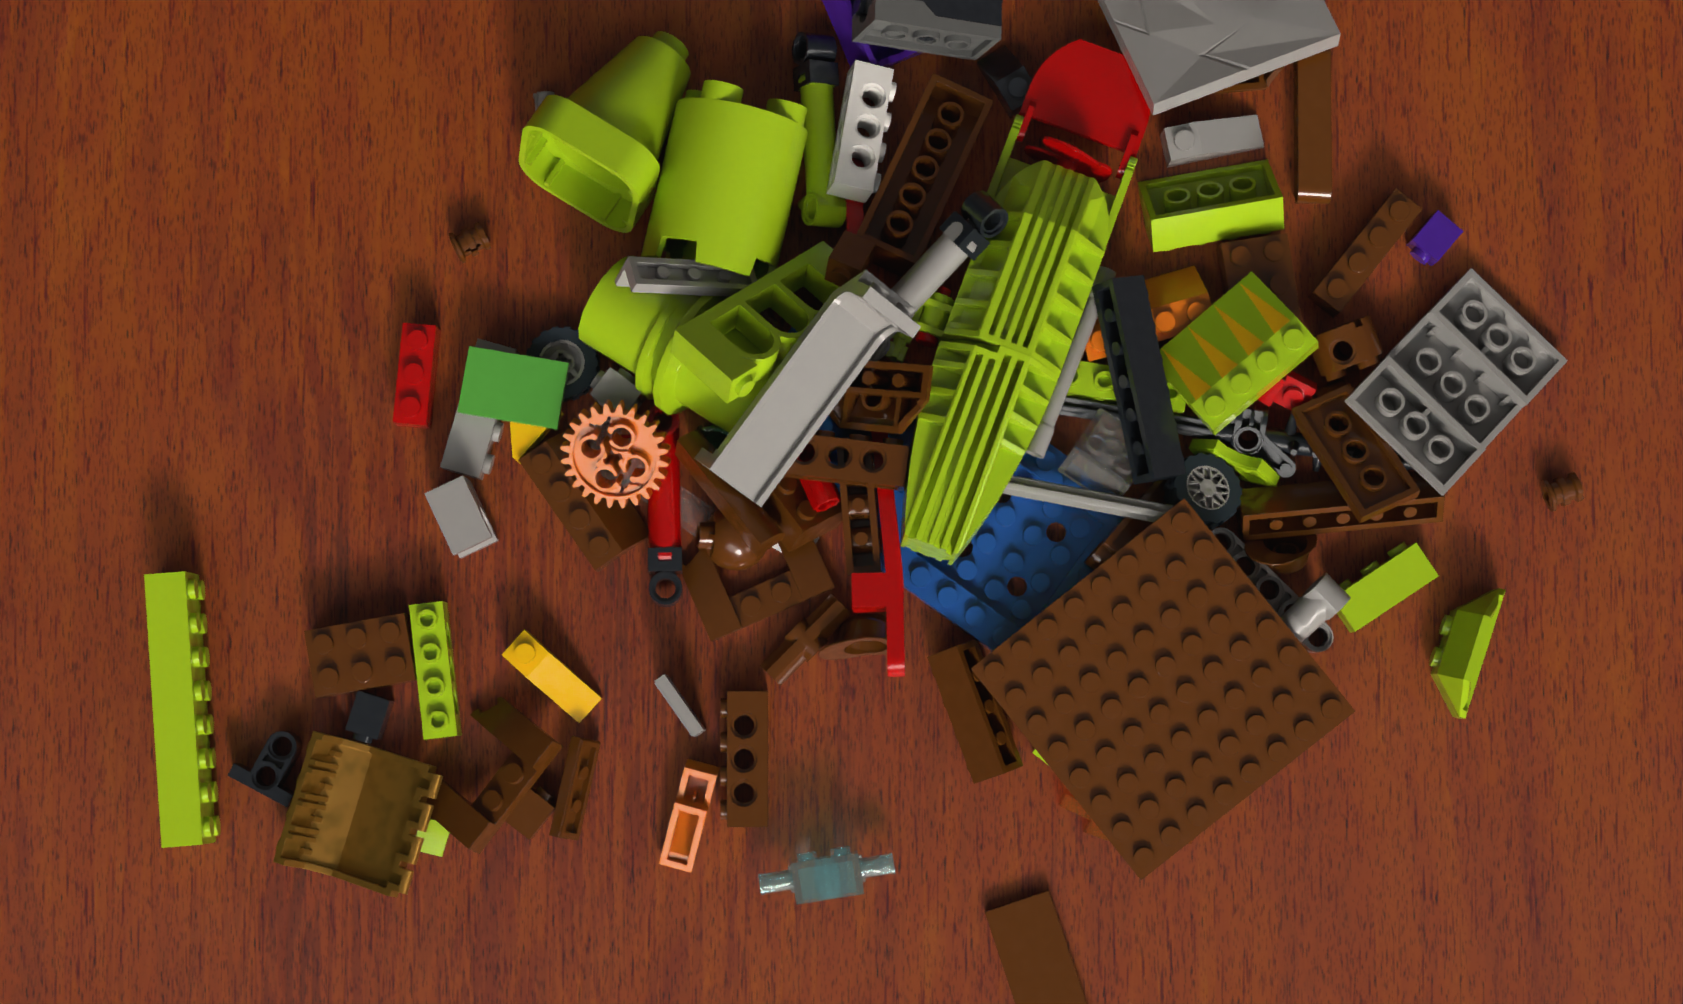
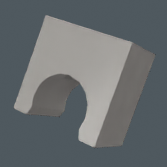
(461, 517)

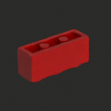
(416, 375)

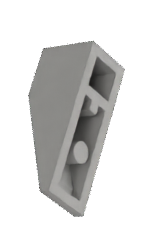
(1210, 139)

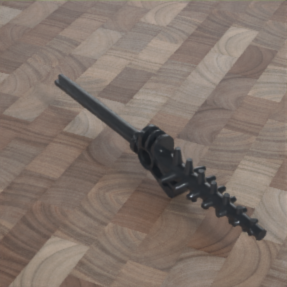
(1272, 444)

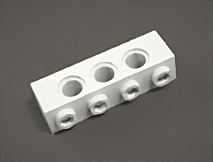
(846, 178)

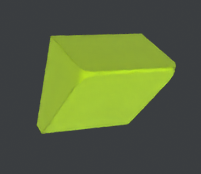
(434, 838)

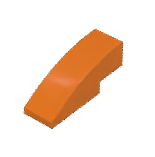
(689, 815)

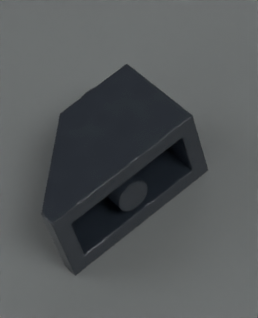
(1006, 78)

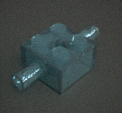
(826, 876)

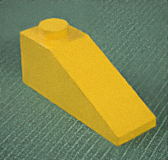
(551, 676)

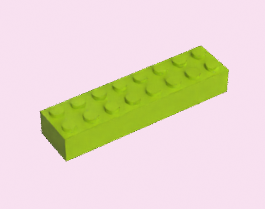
(181, 709)

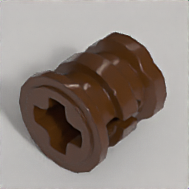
(469, 242)
(1561, 491)

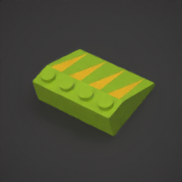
(1235, 352)

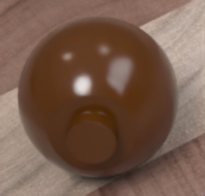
(724, 543)

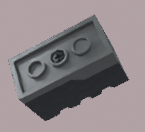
(929, 26)

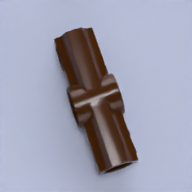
(805, 639)

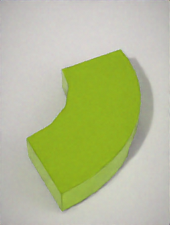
(1250, 468)

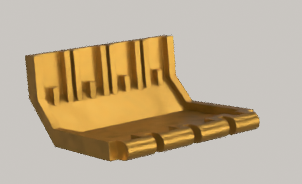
(358, 814)

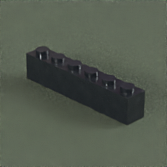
(1138, 379)

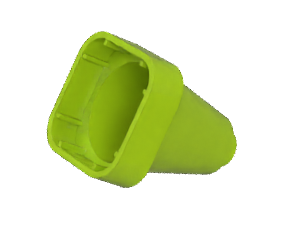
(608, 135)

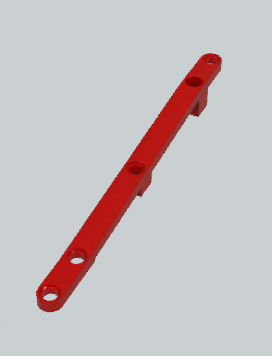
(883, 589)

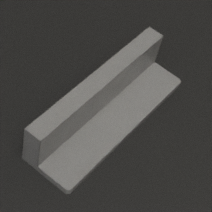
(680, 277)

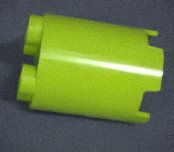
(727, 180)

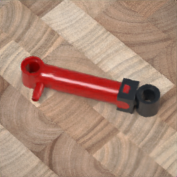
(665, 520)

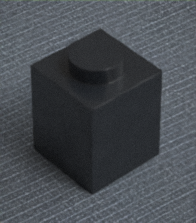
(369, 717)

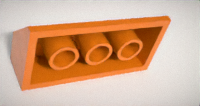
(1174, 303)

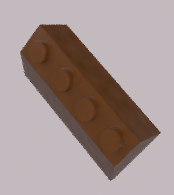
(598, 530)

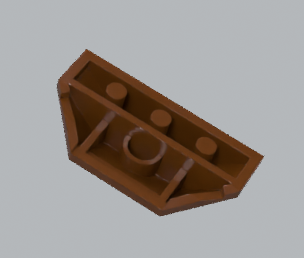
(884, 397)

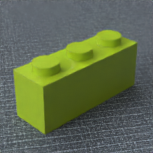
(1385, 585)

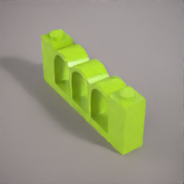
(724, 366)

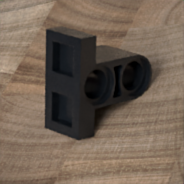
(279, 763)

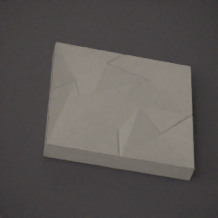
(1208, 45)

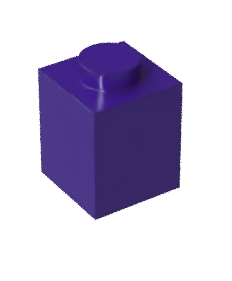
(1434, 239)

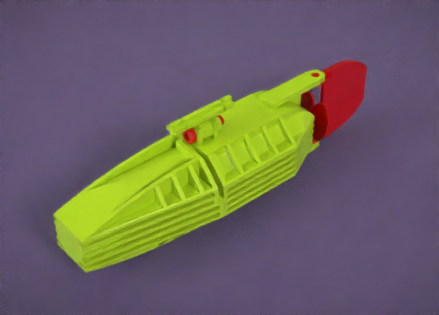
(1018, 299)

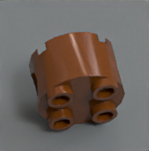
(1360, 336)

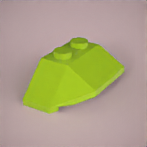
(1463, 649)

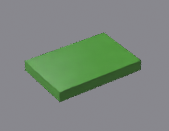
(513, 387)

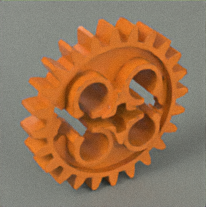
(588, 462)

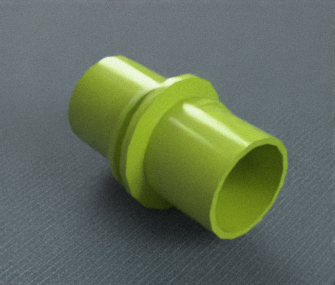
(639, 334)

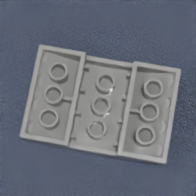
(1455, 381)

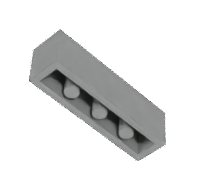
(473, 436)

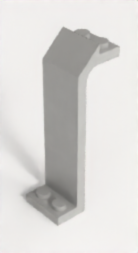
(808, 385)

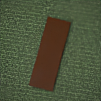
(575, 788)

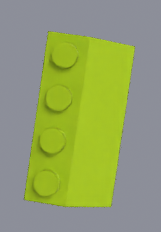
(1211, 205)

